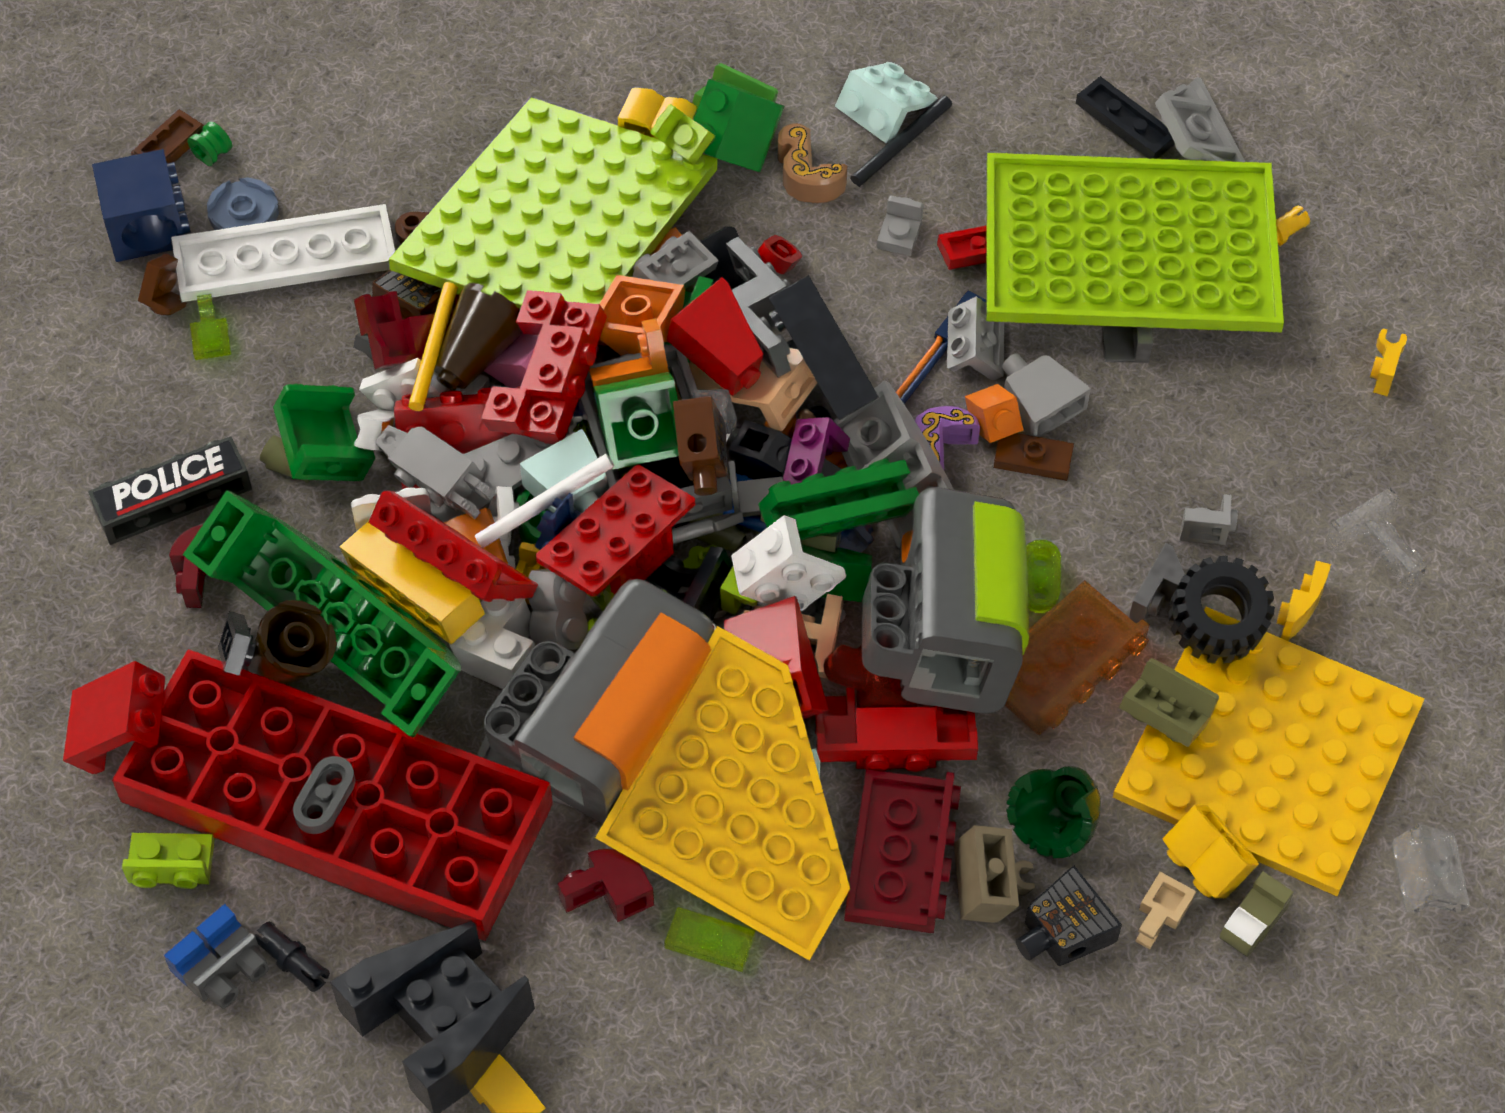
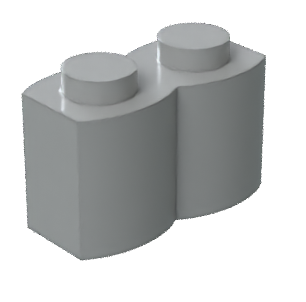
(557, 611)

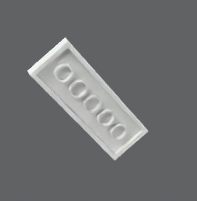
(283, 252)

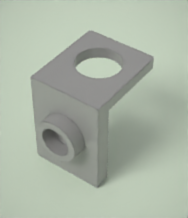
(749, 493)

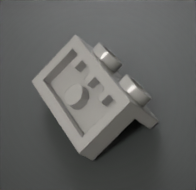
(677, 262)
(975, 340)

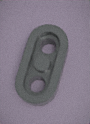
(323, 797)

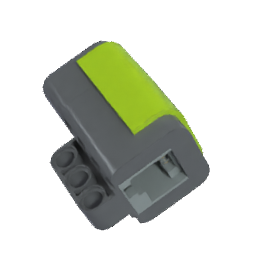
(955, 605)

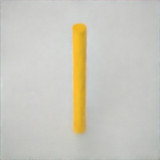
(433, 347)

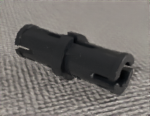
(291, 956)

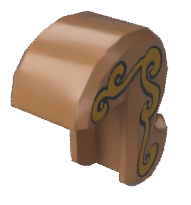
(799, 177)

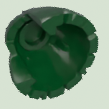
(1055, 810)

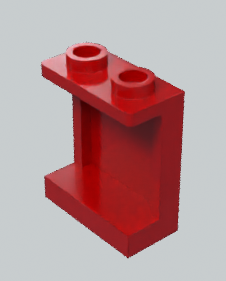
(112, 713)

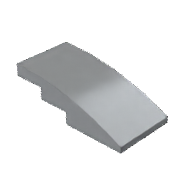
(889, 432)

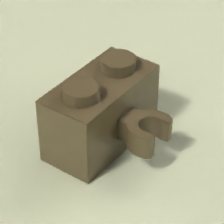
(988, 874)

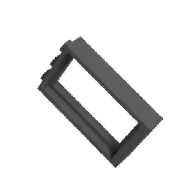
(686, 385)

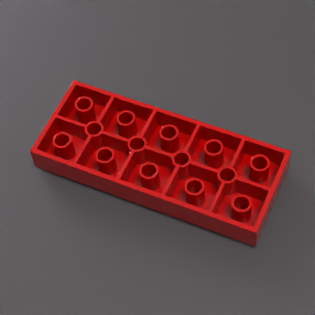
(417, 832)

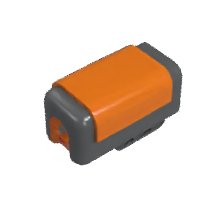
(607, 701)

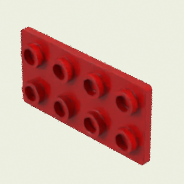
(619, 535)

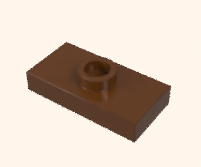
(171, 136)
(1034, 456)

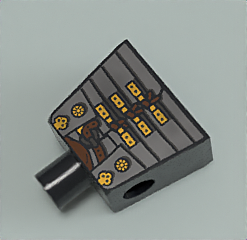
(1068, 921)

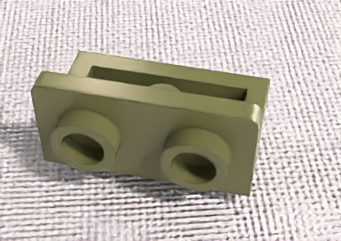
(1170, 702)

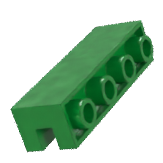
(842, 500)

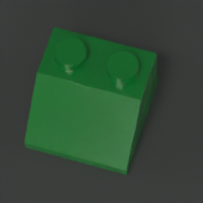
(740, 123)
(638, 419)

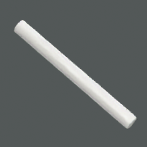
(544, 500)

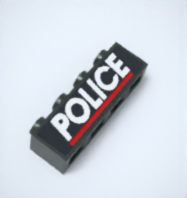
(169, 490)

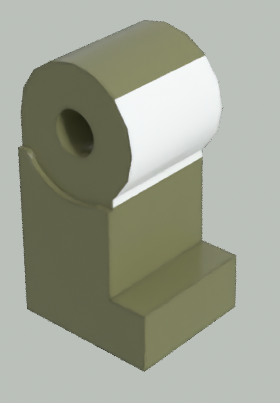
(1256, 914)

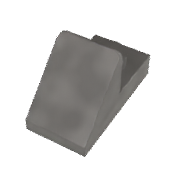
(1158, 585)

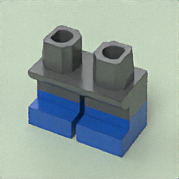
(215, 957)

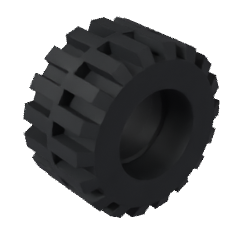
(1241, 588)

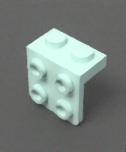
(881, 98)

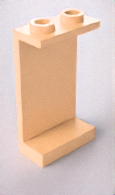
(776, 396)

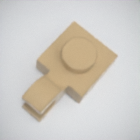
(1164, 904)

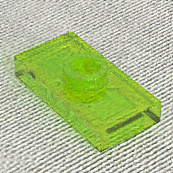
(710, 939)

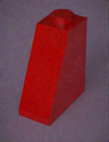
(718, 338)

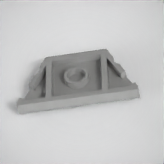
(1197, 124)

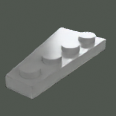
(500, 467)

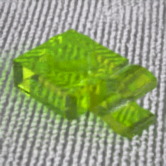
(211, 335)

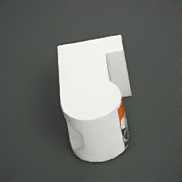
(372, 426)

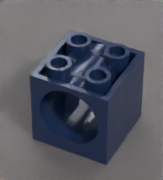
(140, 204)

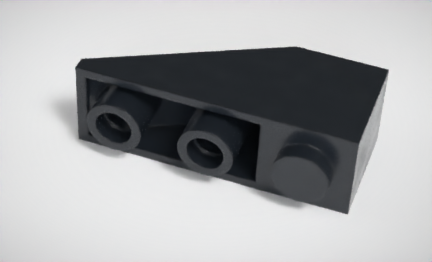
(764, 452)

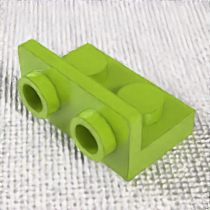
(169, 859)

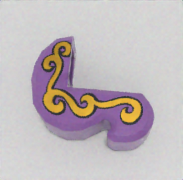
(948, 426)

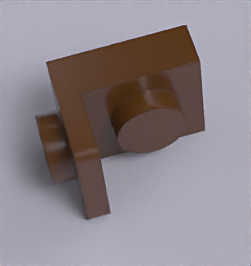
(157, 286)

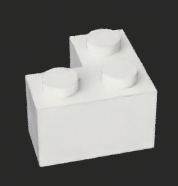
(496, 642)

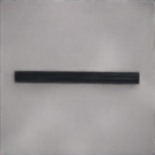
(901, 141)

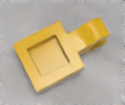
(1385, 367)

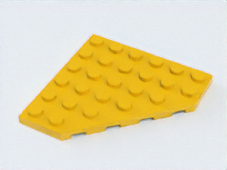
(738, 802)

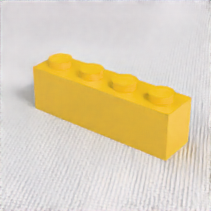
(412, 583)

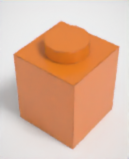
(996, 412)

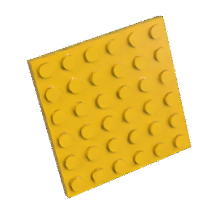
(1285, 758)

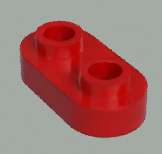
(779, 253)

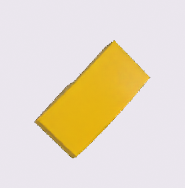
(1303, 601)
(505, 1090)

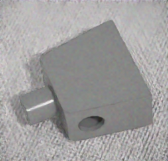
(1044, 393)

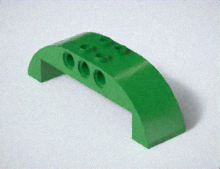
(374, 636)

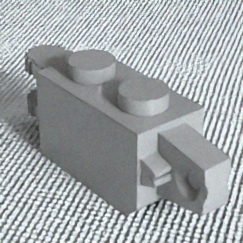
(436, 466)

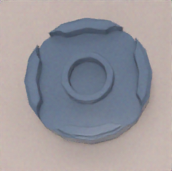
(229, 207)

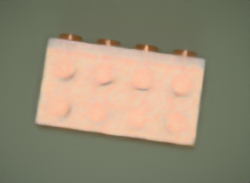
(1070, 654)

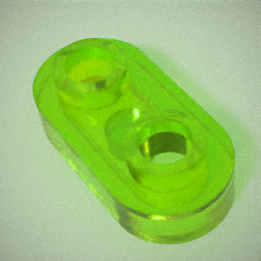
(1043, 578)

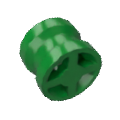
(210, 143)

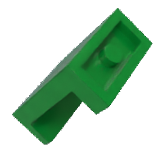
(320, 433)

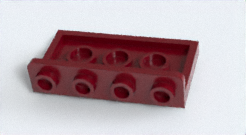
(902, 851)

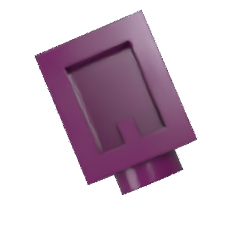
(810, 444)

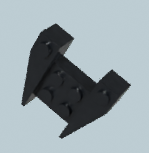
(822, 347)
(446, 1005)

